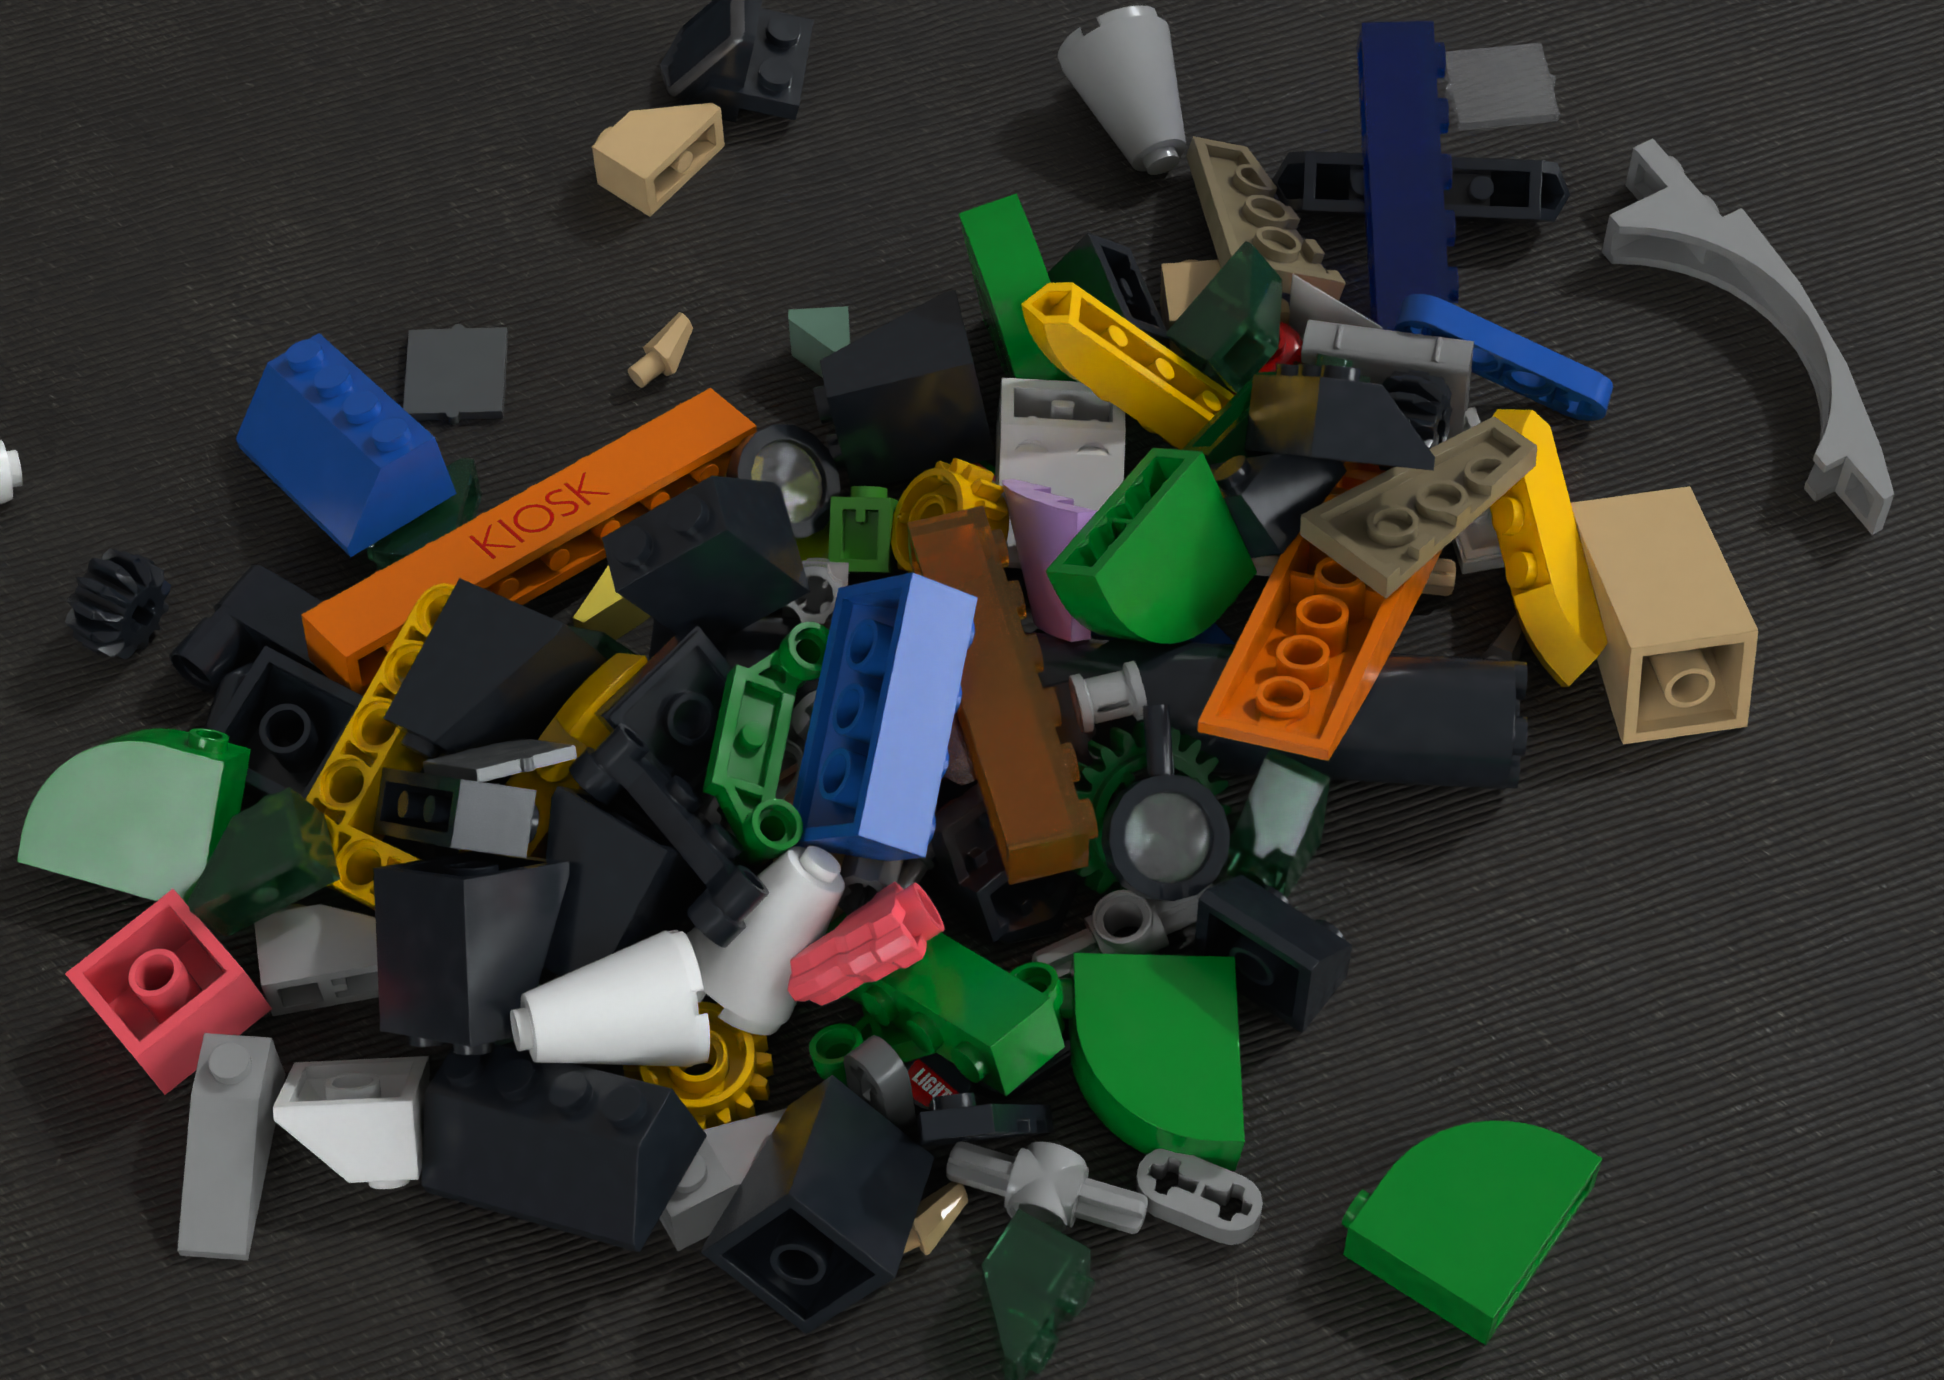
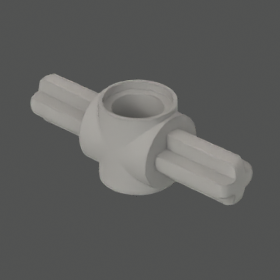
(1118, 911)
(1048, 1185)

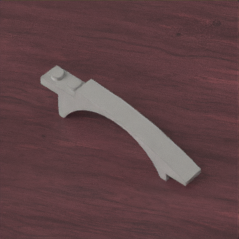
(1686, 234)

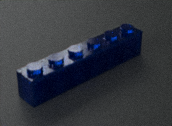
(1404, 166)

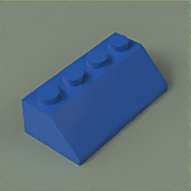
(341, 446)
(884, 717)

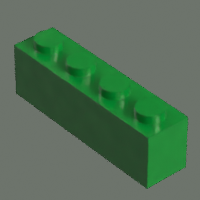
(967, 1013)

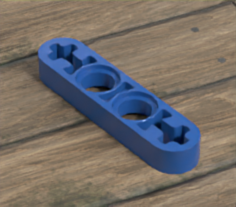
(1512, 358)

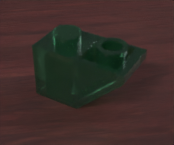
(1233, 320)
(1029, 1288)

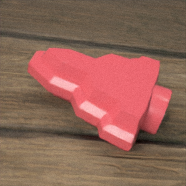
(866, 945)

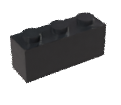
(456, 812)

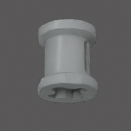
(1107, 696)

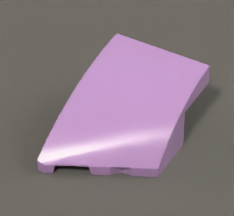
(1042, 530)

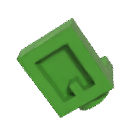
(863, 530)

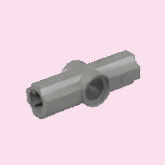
(823, 580)

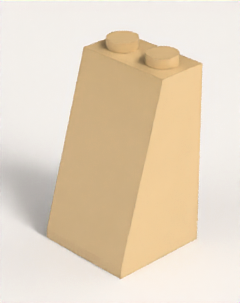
(1670, 616)

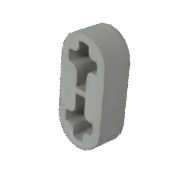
(1198, 1196)

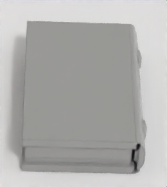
(1385, 351)

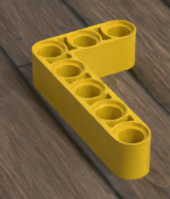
(360, 759)

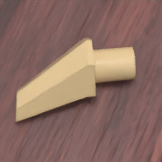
(662, 351)
(936, 1216)

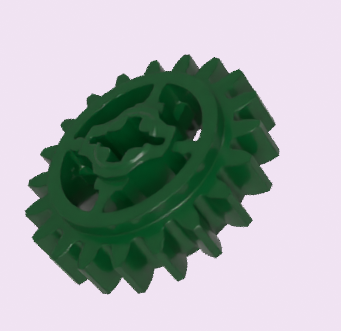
(1113, 772)

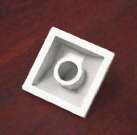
(359, 1116)

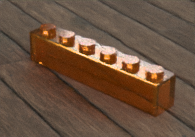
(1003, 708)

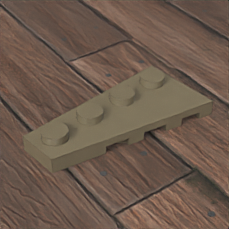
(1242, 208)
(1409, 515)

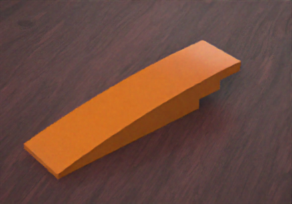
(1309, 649)

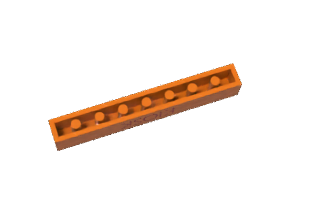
(532, 537)

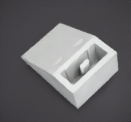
(1060, 440)

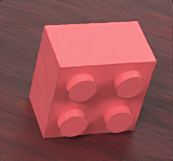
(165, 987)

